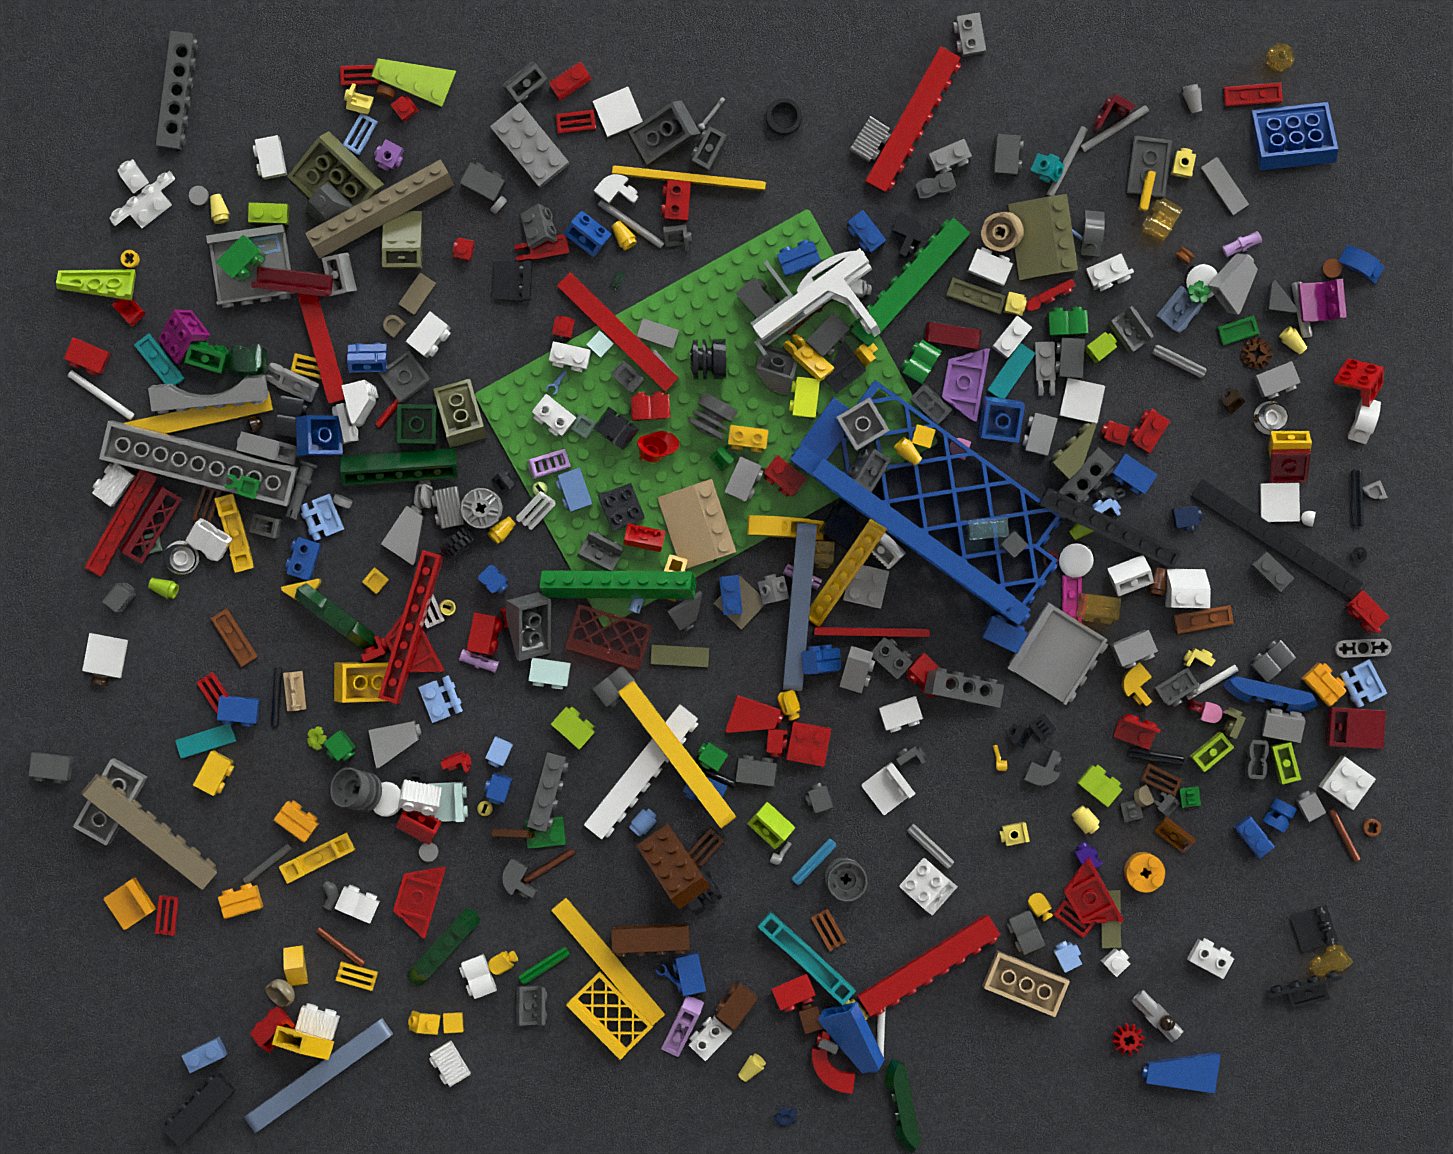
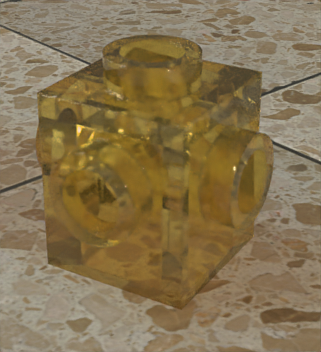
(1275, 62)

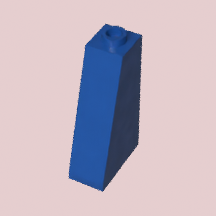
(853, 1036)
(1185, 1072)

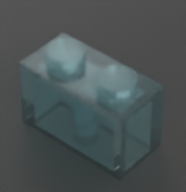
(987, 528)

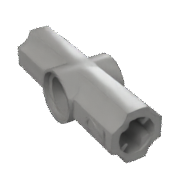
(1154, 1012)

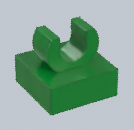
(722, 458)
(1189, 796)

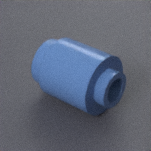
(643, 822)

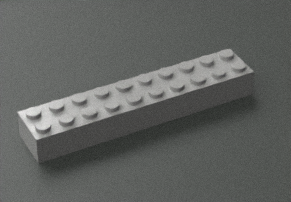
(195, 461)

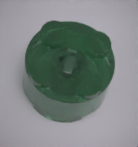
(248, 360)

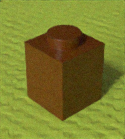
(809, 1016)

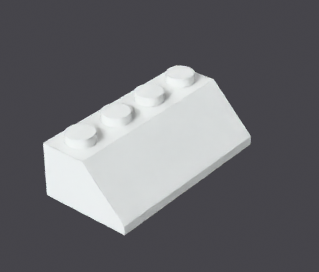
(360, 400)

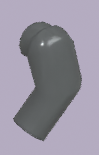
(1110, 492)
(332, 894)

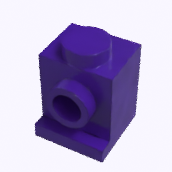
(1084, 851)

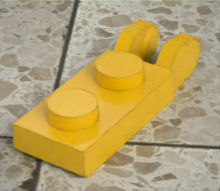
(808, 358)

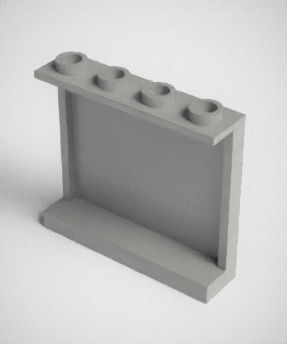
(233, 291)
(1058, 653)

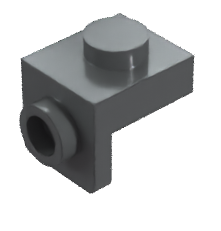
(677, 236)
(627, 376)
(906, 754)

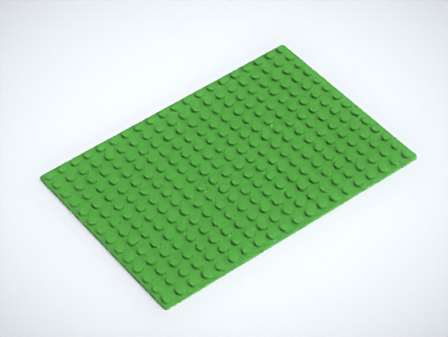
(700, 308)

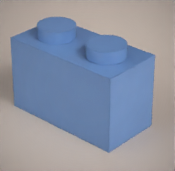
(574, 490)
(204, 1054)

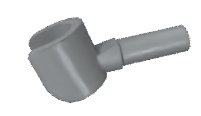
(775, 858)

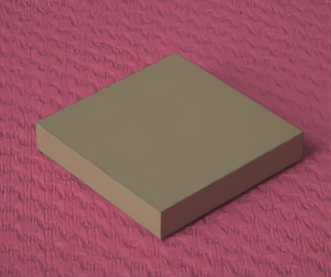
(751, 604)

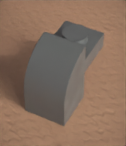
(1092, 233)
(1043, 774)
(512, 879)

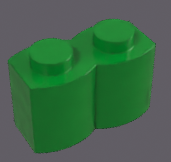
(1067, 322)
(921, 361)

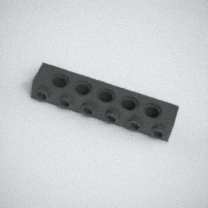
(177, 41)

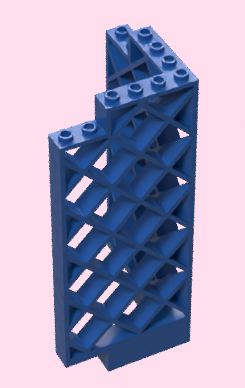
(824, 437)

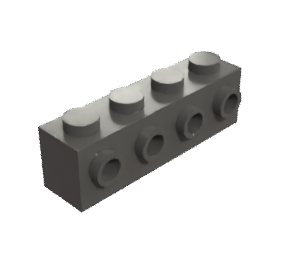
(546, 793)

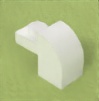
(615, 184)
(1364, 422)

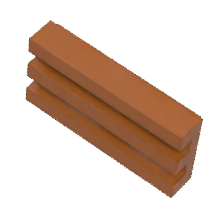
(820, 915)

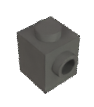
(819, 797)

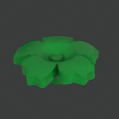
(1198, 292)

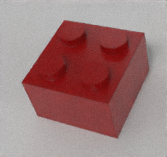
(808, 743)

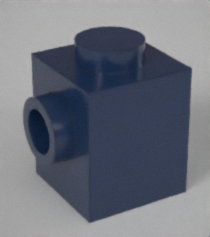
(1186, 517)

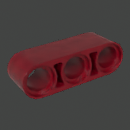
(952, 336)

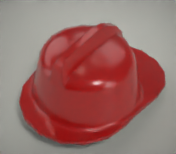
(656, 446)

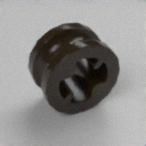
(100, 679)

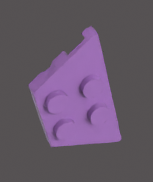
(965, 382)

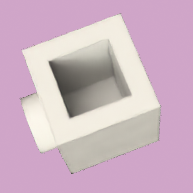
(1116, 961)

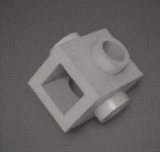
(773, 589)

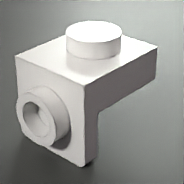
(132, 175)

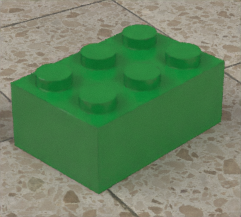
(241, 259)

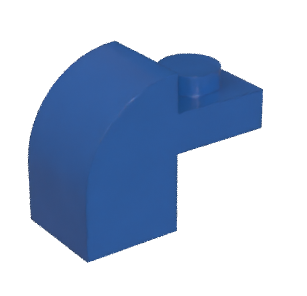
(1362, 263)

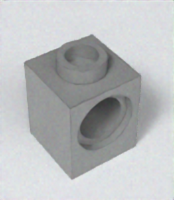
(1310, 805)

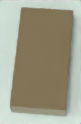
(417, 293)

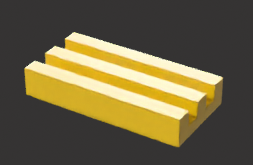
(1147, 190)
(295, 363)
(341, 972)

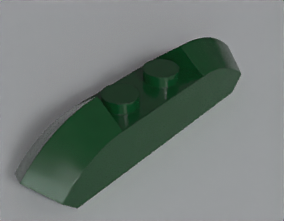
(335, 616)
(443, 947)
(908, 1130)

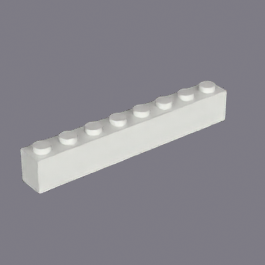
(637, 777)

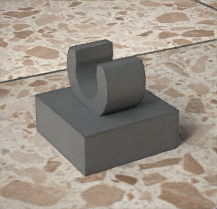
(1168, 805)
(1131, 811)

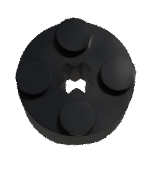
(616, 428)

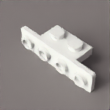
(147, 204)

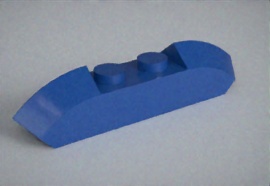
(1246, 688)

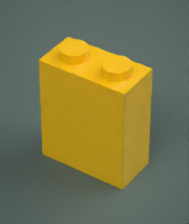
(302, 1042)

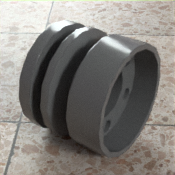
(712, 416)
(356, 789)
(852, 887)

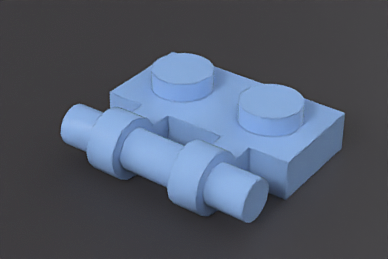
(327, 514)
(1368, 680)
(435, 701)

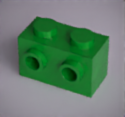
(208, 356)
(340, 746)
(711, 756)

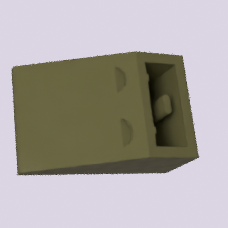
(403, 242)
(1074, 455)

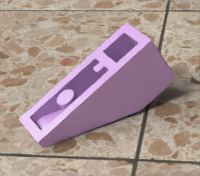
(682, 1025)

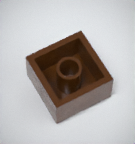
(736, 1004)

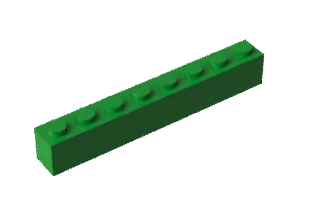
(913, 278)
(618, 584)

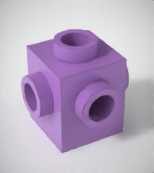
(386, 149)

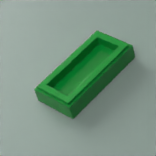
(1238, 330)

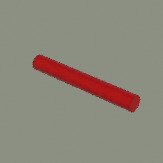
(388, 412)

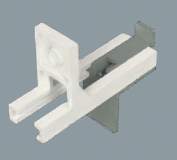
(829, 286)

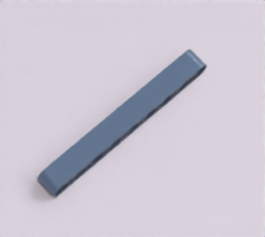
(799, 605)
(318, 1075)

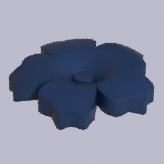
(785, 1117)

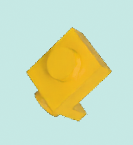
(424, 1023)

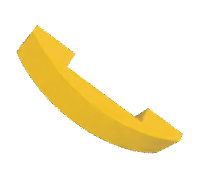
(234, 527)
(316, 858)

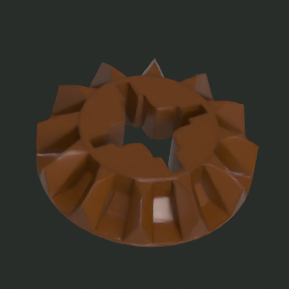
(1249, 358)

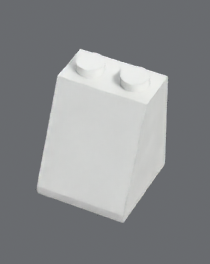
(1187, 588)

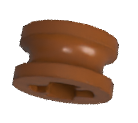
(1184, 255)
(1377, 827)

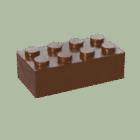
(673, 866)
(650, 938)

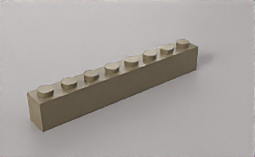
(379, 209)
(149, 831)

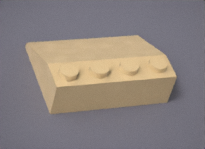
(697, 523)

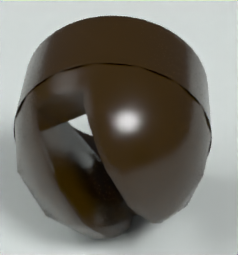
(255, 423)
(1163, 1022)

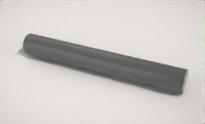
(266, 864)

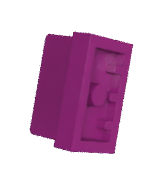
(1322, 301)
(180, 331)

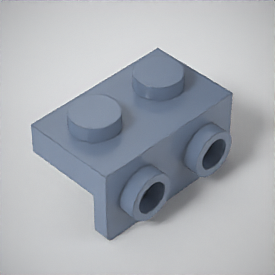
(1179, 310)

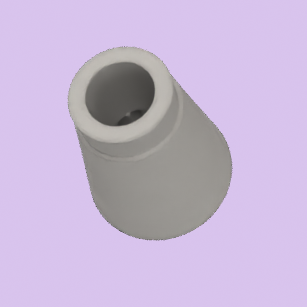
(1192, 96)

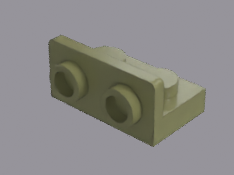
(1233, 726)

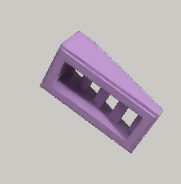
(543, 472)

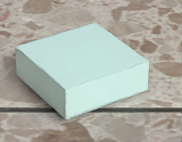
(600, 344)

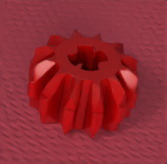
(1130, 1045)

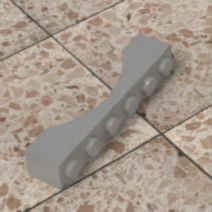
(168, 397)

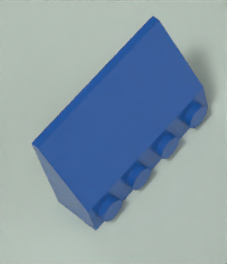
(1294, 136)

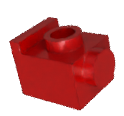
(405, 108)
(463, 249)
(563, 327)
(776, 742)

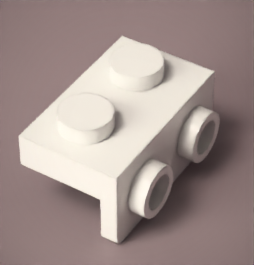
(349, 431)

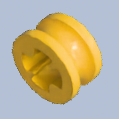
(136, 259)

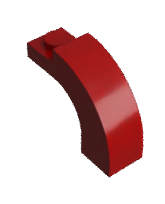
(834, 1078)

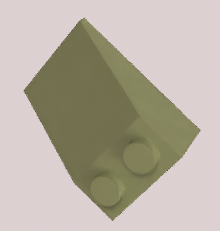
(460, 413)

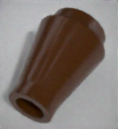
(1159, 586)

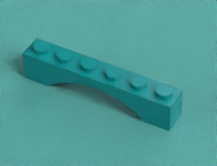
(806, 957)

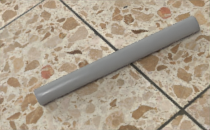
(1113, 129)
(1068, 159)
(630, 223)

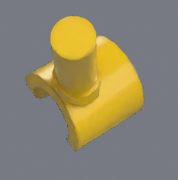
(1001, 765)

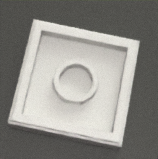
(617, 111)
(1082, 400)
(1280, 502)
(105, 655)

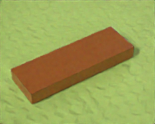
(1203, 619)
(234, 637)

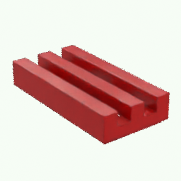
(360, 75)
(571, 122)
(206, 679)
(1061, 908)
(165, 931)

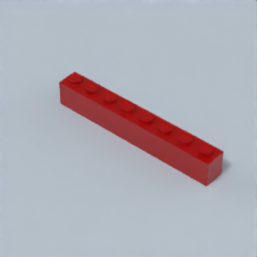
(910, 124)
(411, 627)
(929, 964)

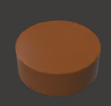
(385, 91)
(1332, 268)

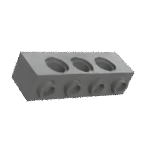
(1098, 458)
(937, 680)

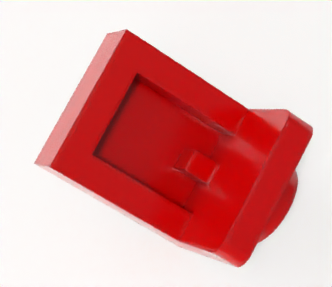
(129, 310)

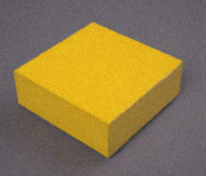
(923, 436)
(375, 580)
(453, 1022)

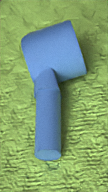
(556, 383)

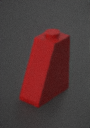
(752, 715)

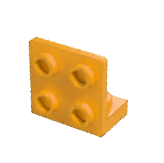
(129, 903)

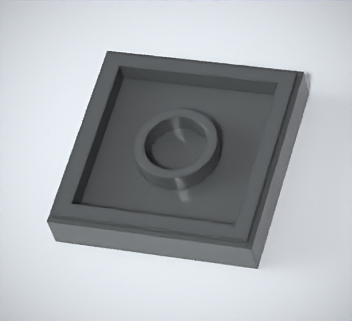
(405, 376)

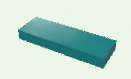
(159, 360)
(1011, 371)
(205, 740)

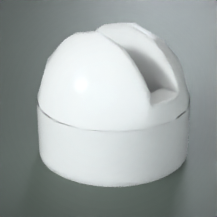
(1308, 518)

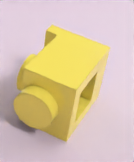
(1178, 168)
(1015, 304)
(1020, 828)

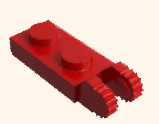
(544, 250)
(1048, 296)

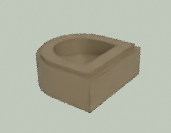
(393, 325)
(1143, 796)

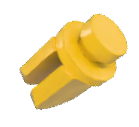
(789, 704)
(1040, 906)
(502, 962)

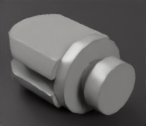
(861, 288)
(423, 494)

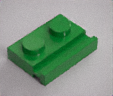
(552, 837)

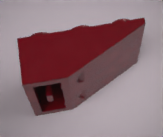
(1355, 727)

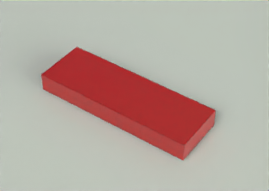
(1253, 94)

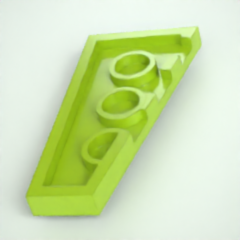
(419, 80)
(98, 282)

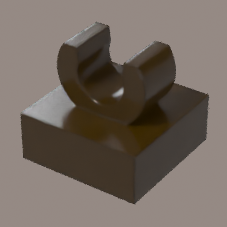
(1233, 401)

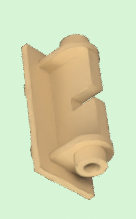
(294, 691)

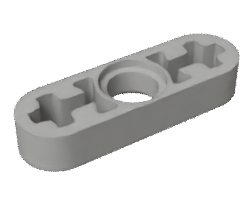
(1348, 643)

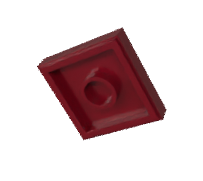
(1289, 465)

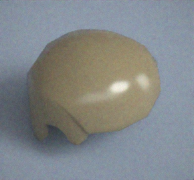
(280, 992)

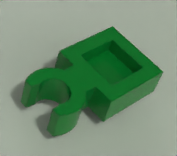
(245, 486)

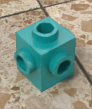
(1048, 168)

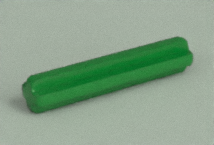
(544, 965)

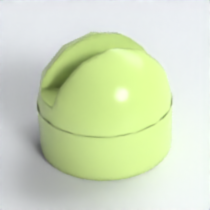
(543, 486)

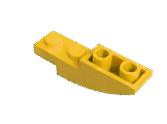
(779, 526)

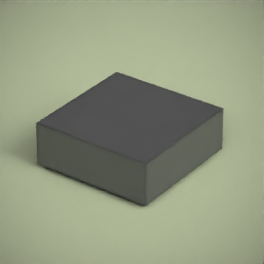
(1014, 544)
(828, 1045)

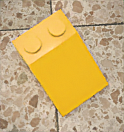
(358, 681)

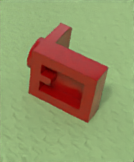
(1115, 432)
(372, 652)

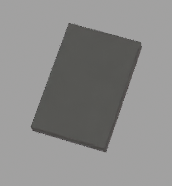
(1146, 156)

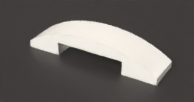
(822, 267)

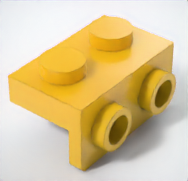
(748, 437)

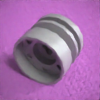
(492, 511)

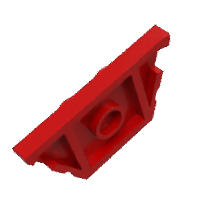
(425, 656)
(1090, 896)
(418, 897)

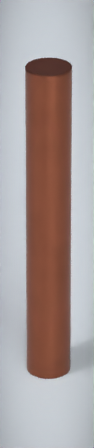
(1344, 835)
(549, 865)
(340, 946)

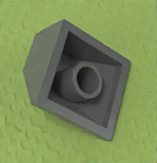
(327, 204)
(777, 370)
(686, 612)

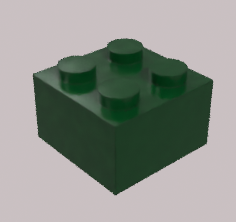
(417, 424)

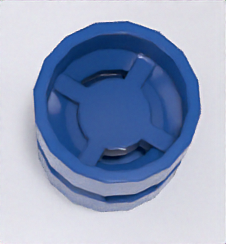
(1284, 810)

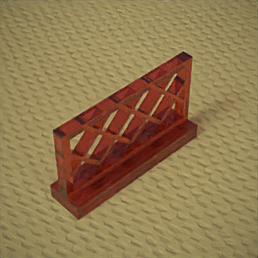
(607, 653)

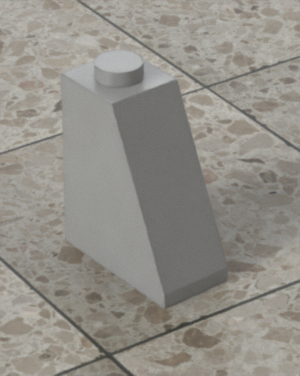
(1234, 282)
(267, 448)
(406, 534)
(392, 740)

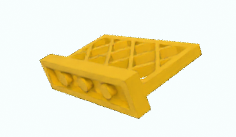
(597, 1026)

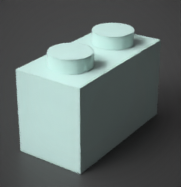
(549, 672)

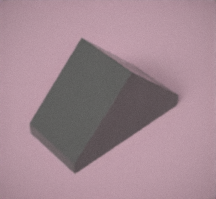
(1278, 300)
(265, 526)

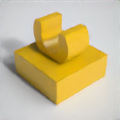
(865, 354)

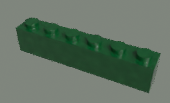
(399, 467)

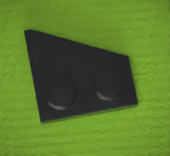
(846, 369)

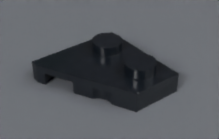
(840, 524)

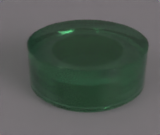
(617, 280)

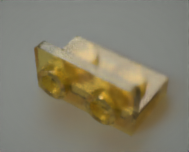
(1333, 959)

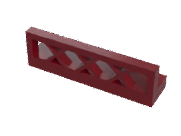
(293, 281)
(143, 521)

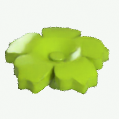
(316, 738)

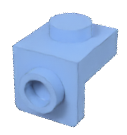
(1103, 506)

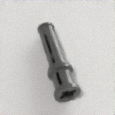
(303, 480)

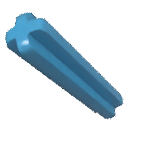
(814, 861)

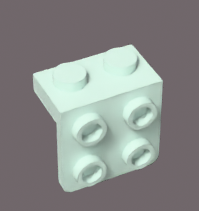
(452, 802)

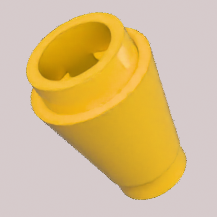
(624, 236)
(907, 450)
(501, 530)

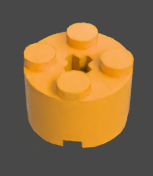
(1154, 877)

